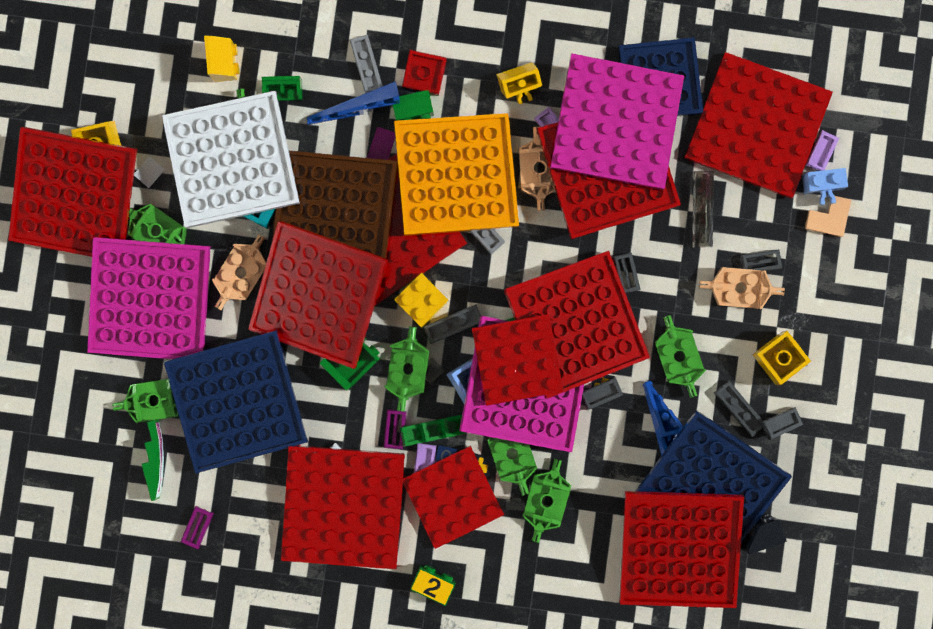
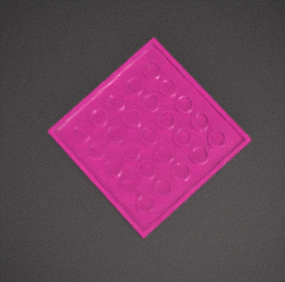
(617, 121)
(148, 298)
(528, 421)

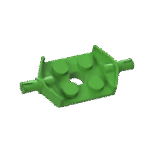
(149, 216)
(404, 353)
(691, 367)
(138, 401)
(516, 469)
(543, 485)

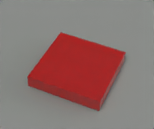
(424, 72)

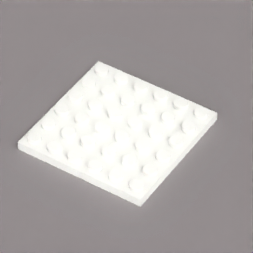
(230, 159)

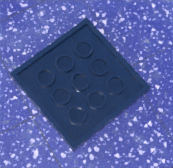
(674, 57)

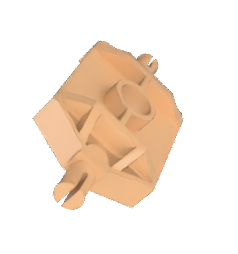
(533, 183)
(227, 281)
(756, 292)

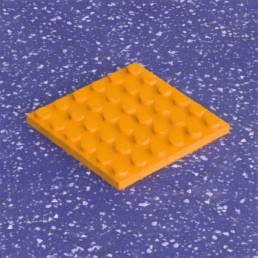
(456, 174)

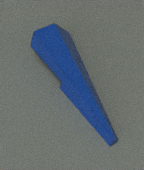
(377, 98)
(664, 420)

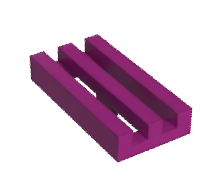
(393, 445)
(203, 512)

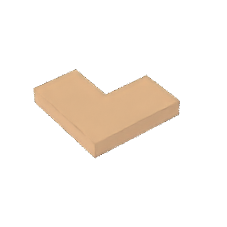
(831, 222)

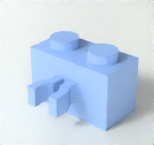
(825, 182)

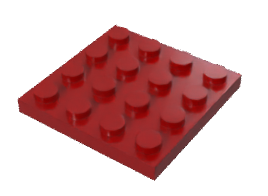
(517, 359)
(452, 497)

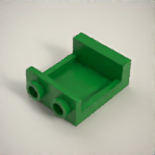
(347, 376)

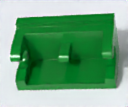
(287, 87)

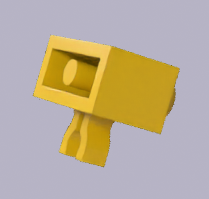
(519, 81)

